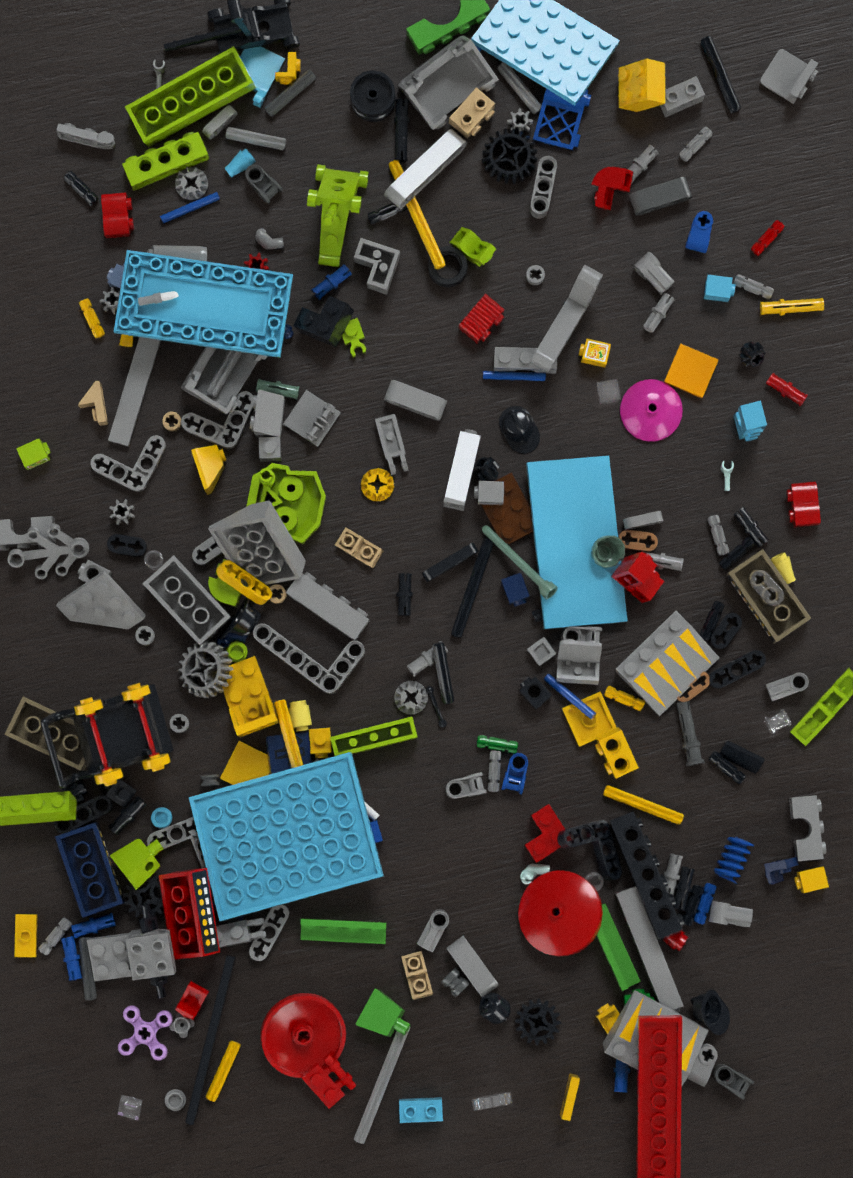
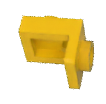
(290, 76)

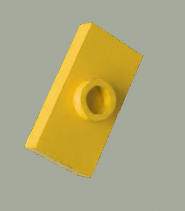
(26, 935)

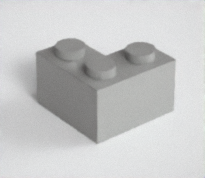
(382, 261)

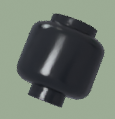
(494, 1008)

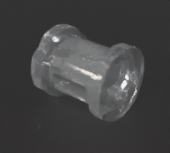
(777, 721)

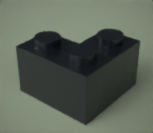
(327, 325)

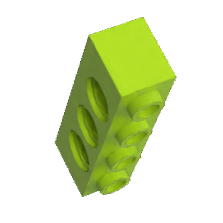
(159, 170)

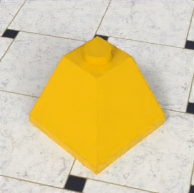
(209, 465)

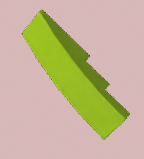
(824, 708)

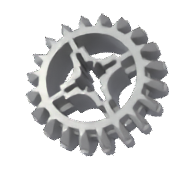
(198, 655)

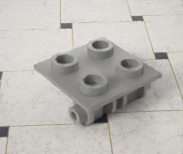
(312, 418)

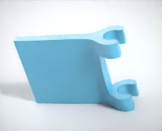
(262, 68)

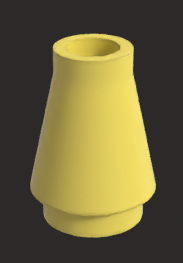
(783, 565)

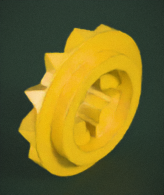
(384, 491)

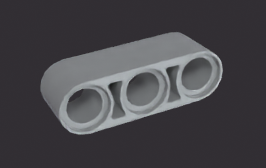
(543, 196)
(415, 400)
(472, 966)

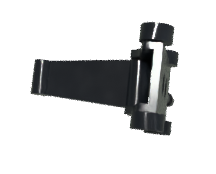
(247, 22)

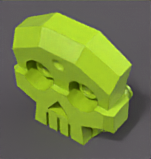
(302, 506)

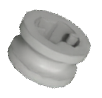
(534, 281)
(148, 630)
(175, 728)

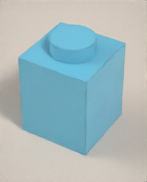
(718, 288)

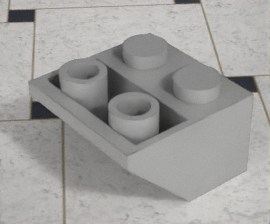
(268, 414)

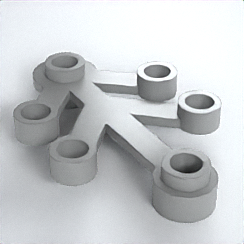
(50, 551)

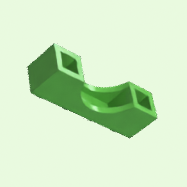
(426, 35)

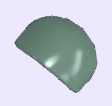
(608, 551)

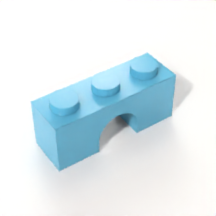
(750, 421)

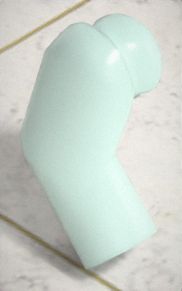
(532, 871)

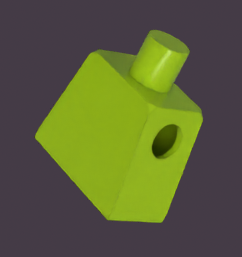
(137, 861)

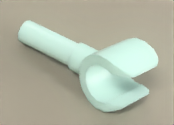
(727, 475)

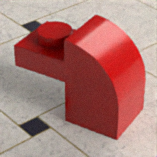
(609, 180)

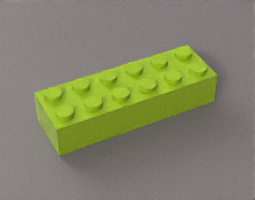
(190, 97)

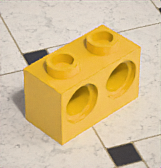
(620, 750)

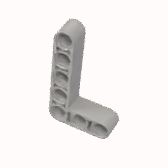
(567, 318)
(307, 661)

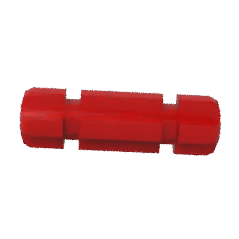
(767, 237)

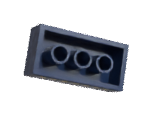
(90, 869)

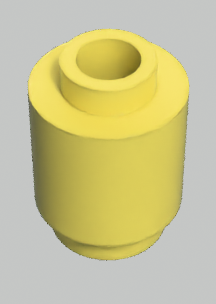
(300, 715)

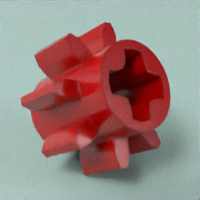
(257, 259)

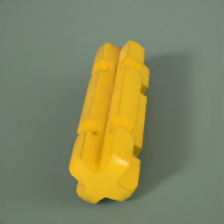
(91, 318)
(624, 698)

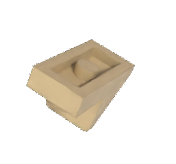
(95, 398)

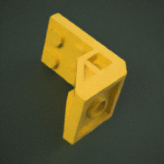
(249, 698)

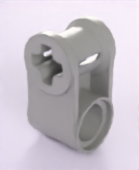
(583, 633)
(467, 786)
(703, 1067)

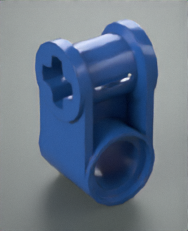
(700, 235)
(515, 775)

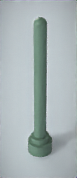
(546, 588)

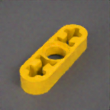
(259, 594)

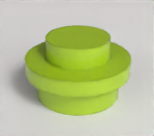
(237, 651)

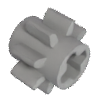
(520, 116)
(108, 297)
(128, 514)

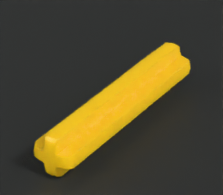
(222, 1071)

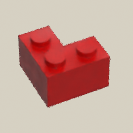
(638, 576)
(547, 841)

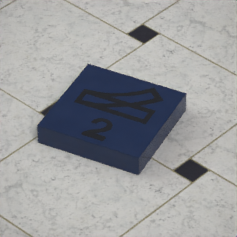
(278, 755)

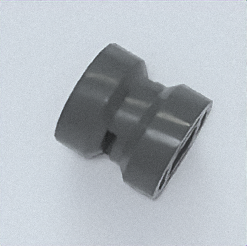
(455, 982)

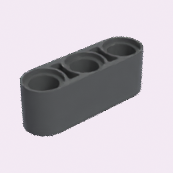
(660, 196)

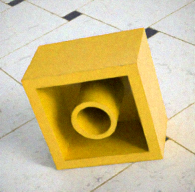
(641, 85)

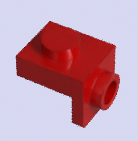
(192, 1000)

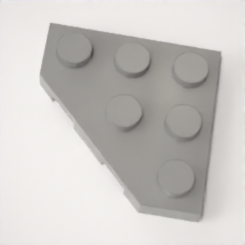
(101, 603)

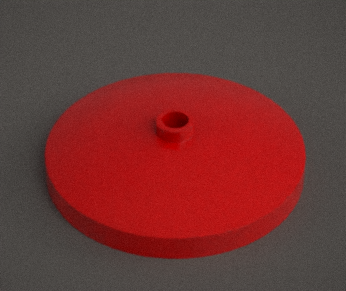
(578, 916)
(296, 1052)

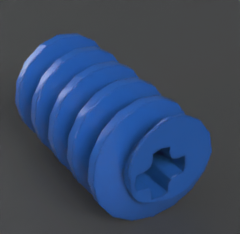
(733, 858)

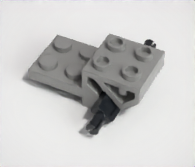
(136, 954)

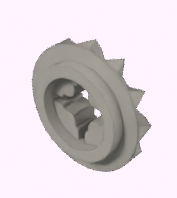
(191, 193)
(410, 707)

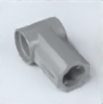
(650, 268)
(785, 687)
(726, 914)
(432, 931)

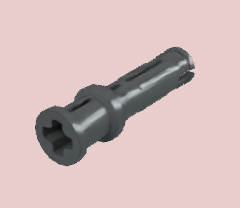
(690, 743)

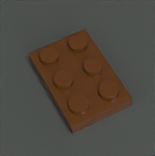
(512, 518)

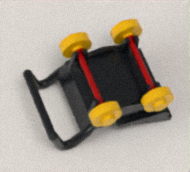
(115, 735)

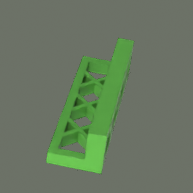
(343, 931)
(616, 952)

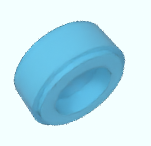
(161, 817)

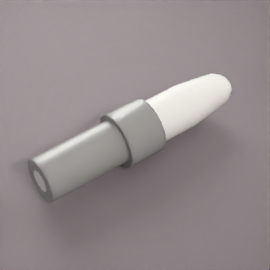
(157, 298)

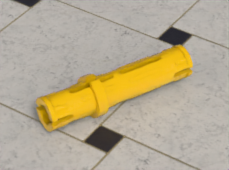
(767, 307)

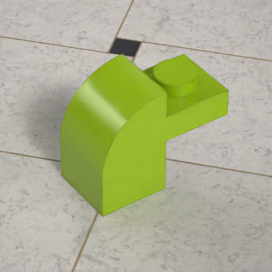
(472, 246)
(223, 592)

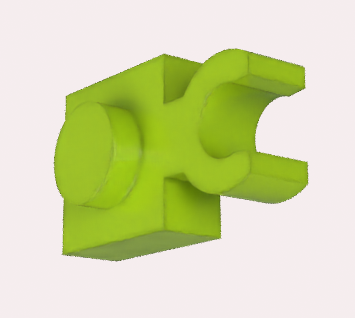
(352, 335)

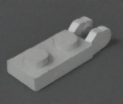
(86, 137)
(391, 441)
(238, 932)

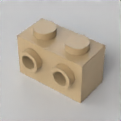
(474, 111)

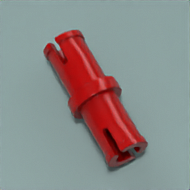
(786, 389)

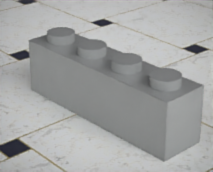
(327, 606)

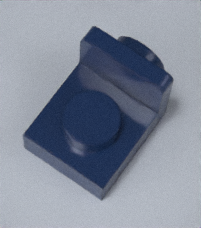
(775, 869)

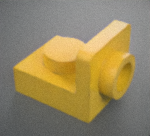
(320, 742)
(607, 1016)

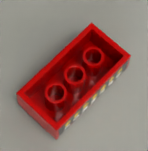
(189, 913)

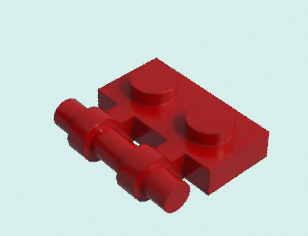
(323, 1085)

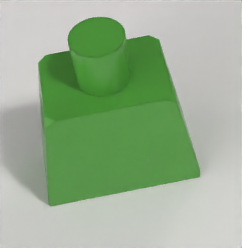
(382, 1015)

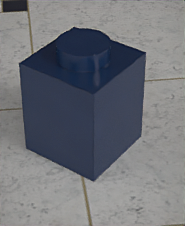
(515, 589)

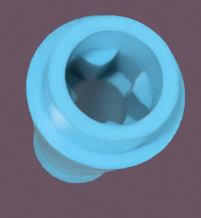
(240, 163)

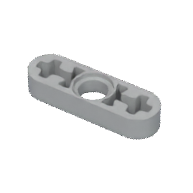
(256, 943)

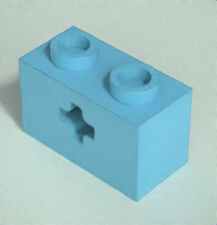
(420, 1110)

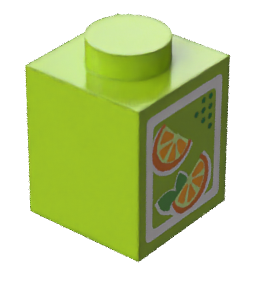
(34, 453)

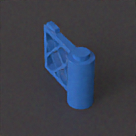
(554, 100)

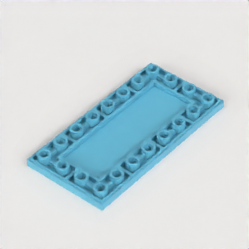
(215, 305)
(569, 512)

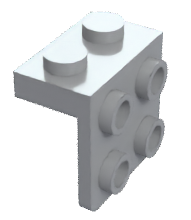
(788, 75)
(578, 662)

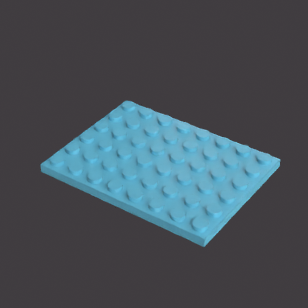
(286, 836)

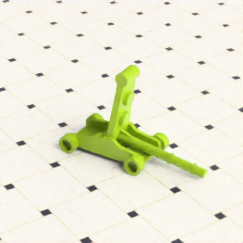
(335, 208)

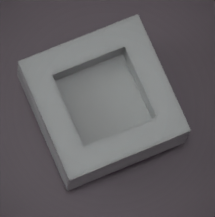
(541, 651)

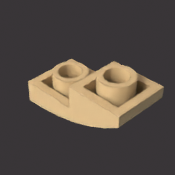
(359, 547)
(417, 975)

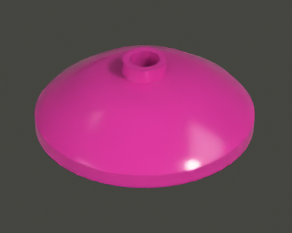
(647, 424)

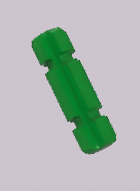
(497, 744)

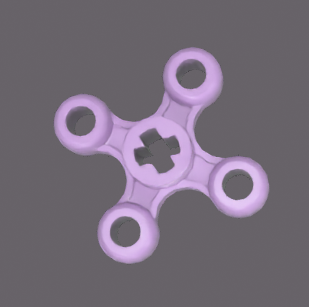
(137, 1038)

